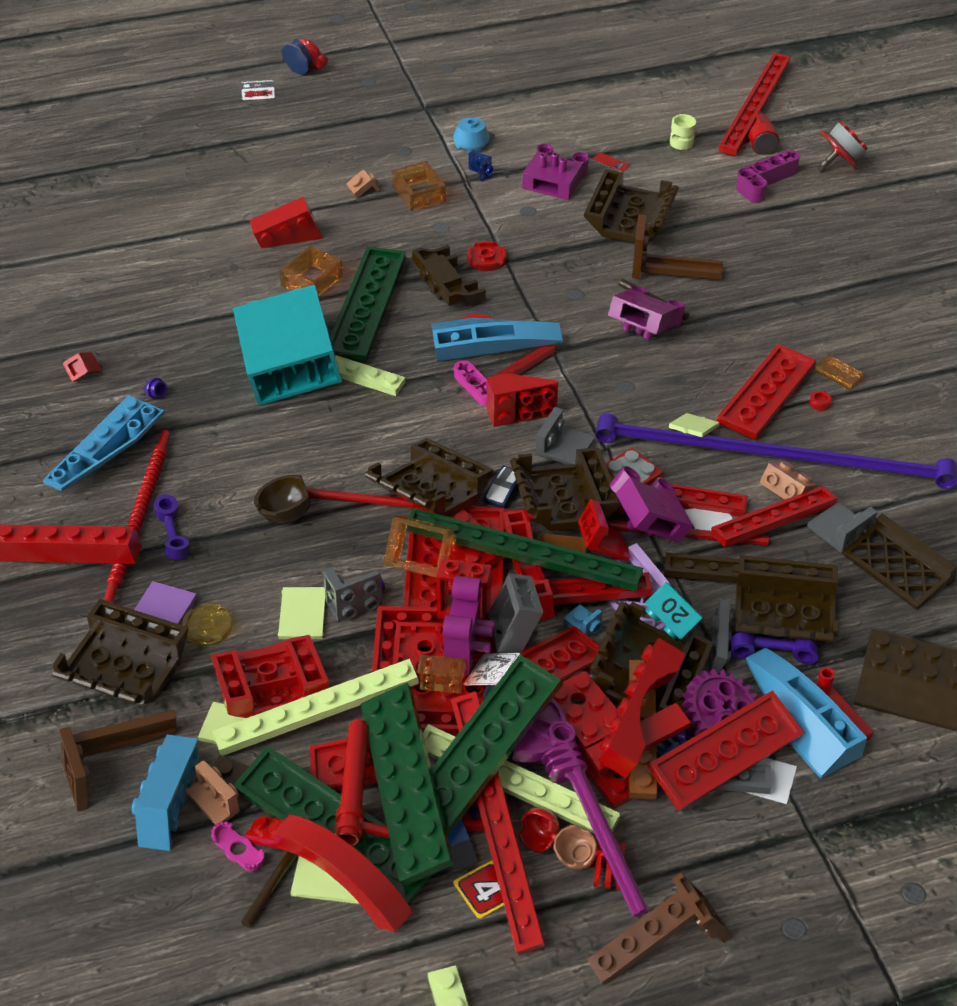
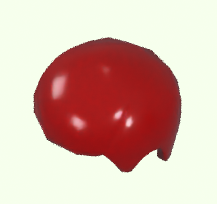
(539, 829)

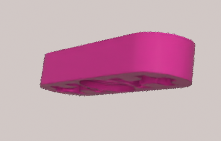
(465, 379)

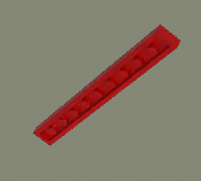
(754, 104)
(504, 849)

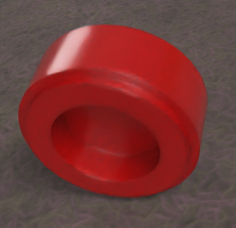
(820, 400)

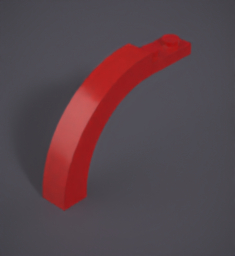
(340, 861)

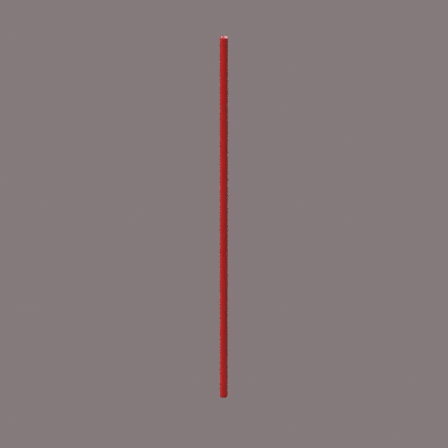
(400, 502)

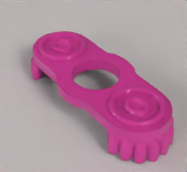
(226, 837)

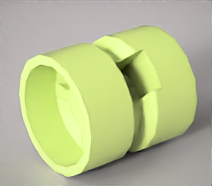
(682, 132)

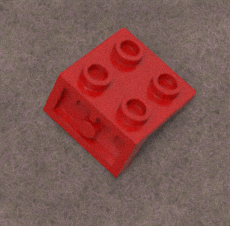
(599, 536)

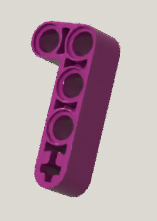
(755, 178)

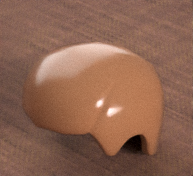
(575, 847)

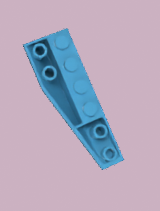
(487, 336)
(829, 735)

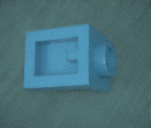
(584, 620)

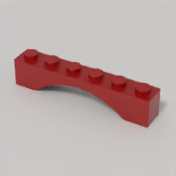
(519, 524)
(626, 743)

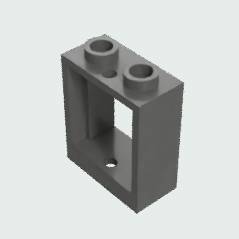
(515, 613)

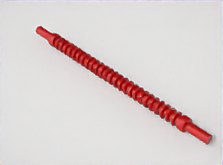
(140, 509)

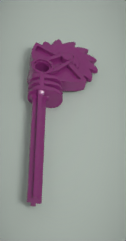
(566, 764)

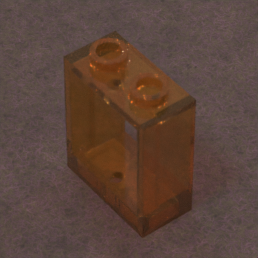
(417, 174)
(292, 277)
(396, 541)

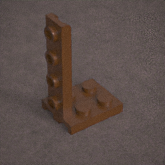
(669, 264)
(104, 739)
(656, 928)

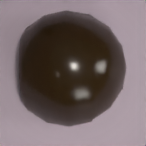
(283, 499)

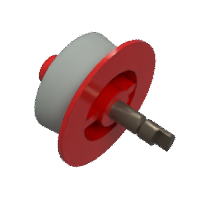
(845, 145)

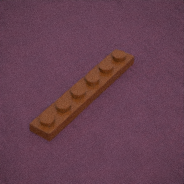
(641, 781)

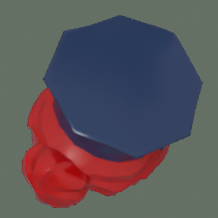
(303, 56)

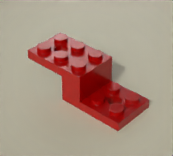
(591, 727)

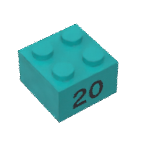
(673, 611)

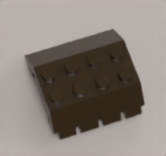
(616, 207)
(435, 479)
(562, 492)
(786, 598)
(627, 641)
(124, 654)
(909, 679)

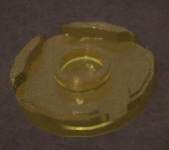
(207, 624)

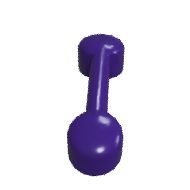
(166, 510)
(744, 645)

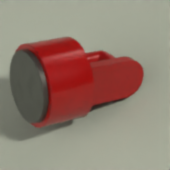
(763, 135)

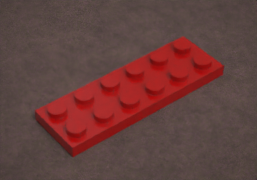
(766, 391)
(725, 750)

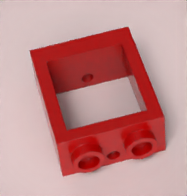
(448, 570)

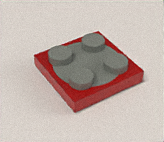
(647, 470)

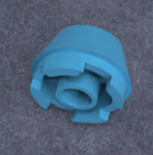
(471, 134)

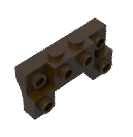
(443, 279)

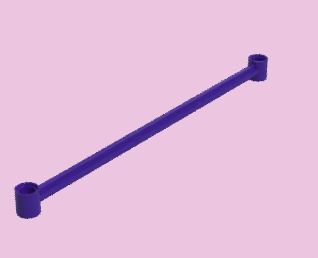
(944, 472)

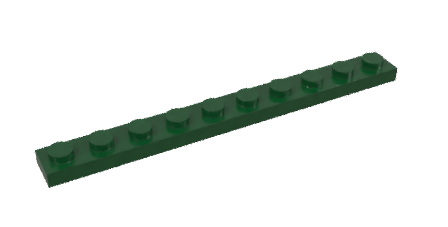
(532, 551)

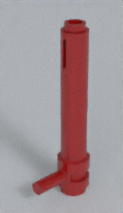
(350, 815)

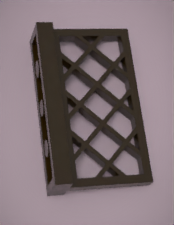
(914, 550)

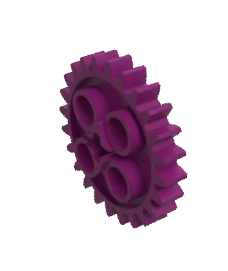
(722, 700)

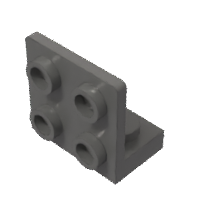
(560, 442)
(841, 526)
(352, 597)

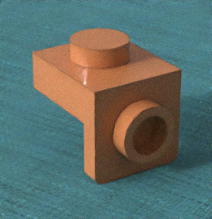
(362, 182)

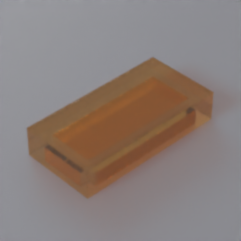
(839, 372)

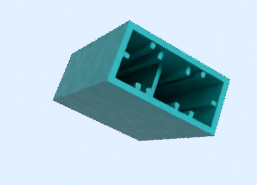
(286, 345)

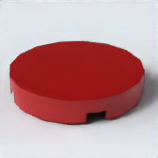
(486, 256)

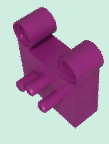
(554, 175)
(644, 312)
(651, 507)
(464, 622)

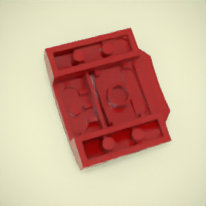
(269, 676)

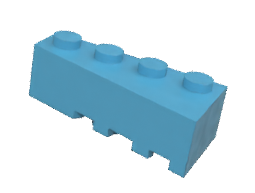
(165, 791)

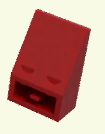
(520, 398)

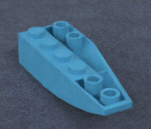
(112, 436)

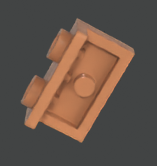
(786, 481)
(213, 794)

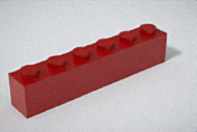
(69, 544)

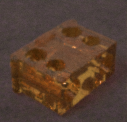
(441, 673)

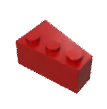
(286, 225)

